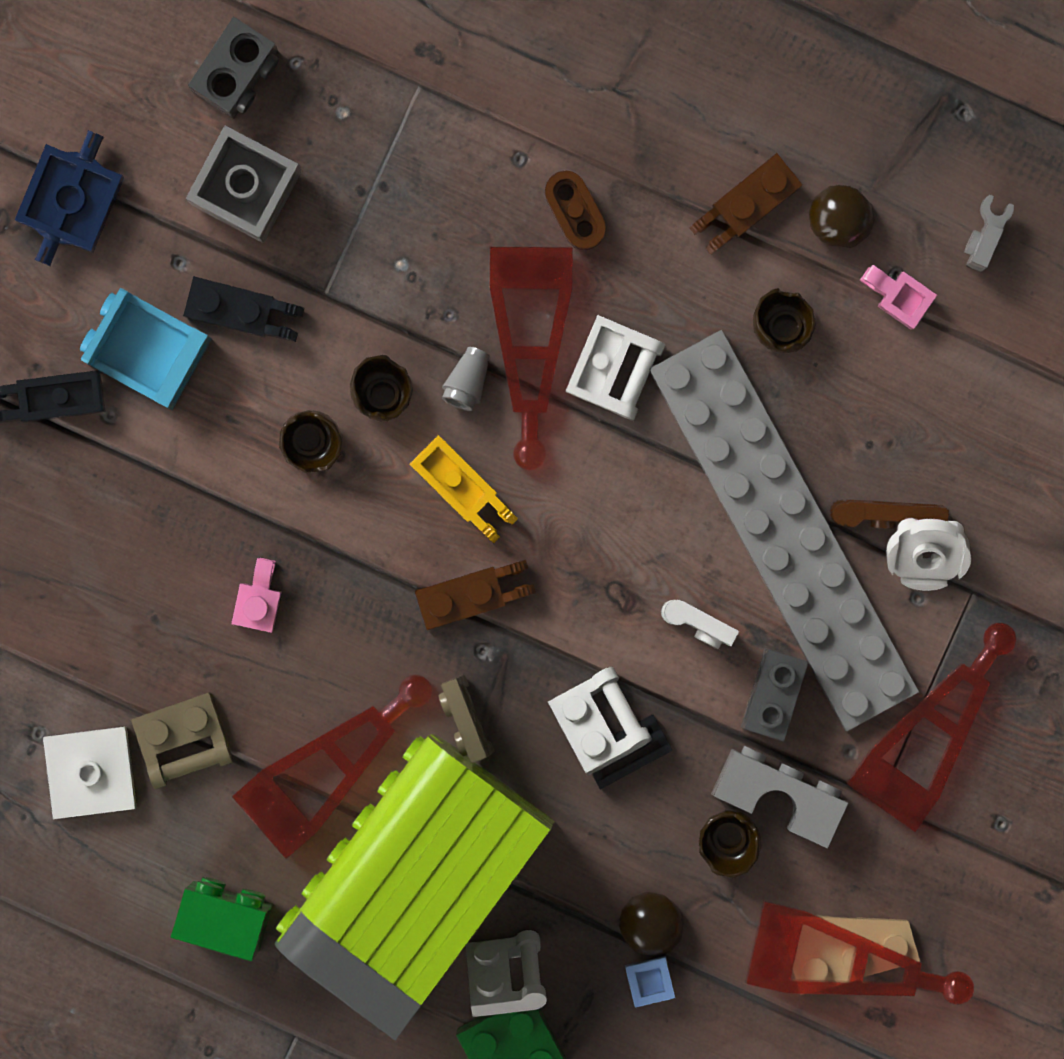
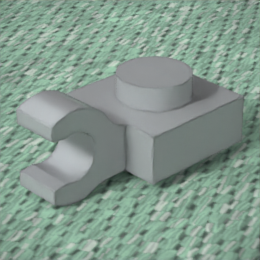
(983, 243)

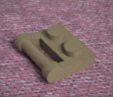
(176, 727)
(470, 735)

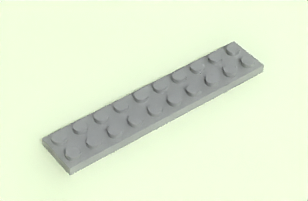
(783, 530)

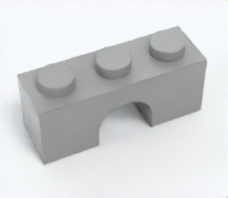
(815, 809)

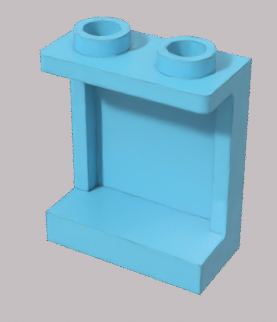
(144, 348)

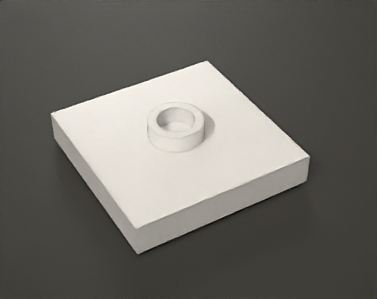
(89, 772)

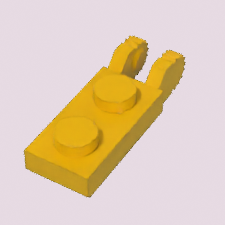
(460, 485)

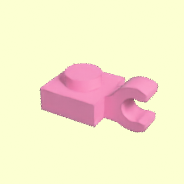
(903, 298)
(257, 603)

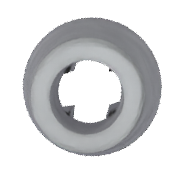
(466, 381)

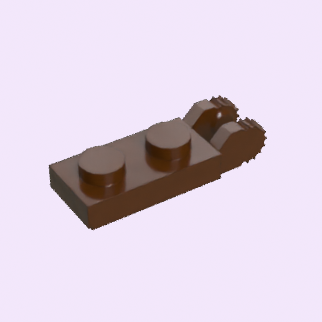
(749, 201)
(883, 513)
(469, 595)

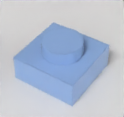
(649, 981)

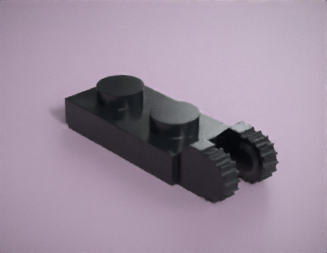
(238, 309)
(55, 397)

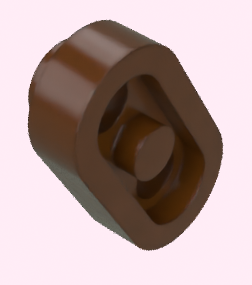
(575, 211)

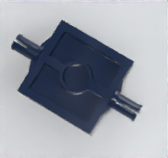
(69, 198)

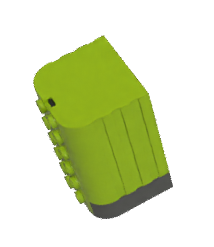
(411, 883)

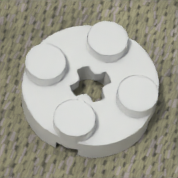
(928, 535)

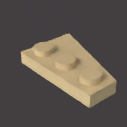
(829, 958)

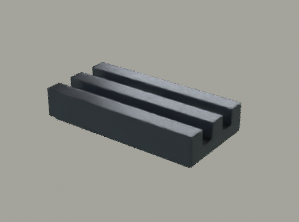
(640, 762)

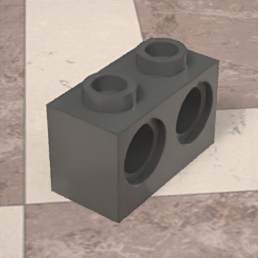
(224, 63)
(774, 694)

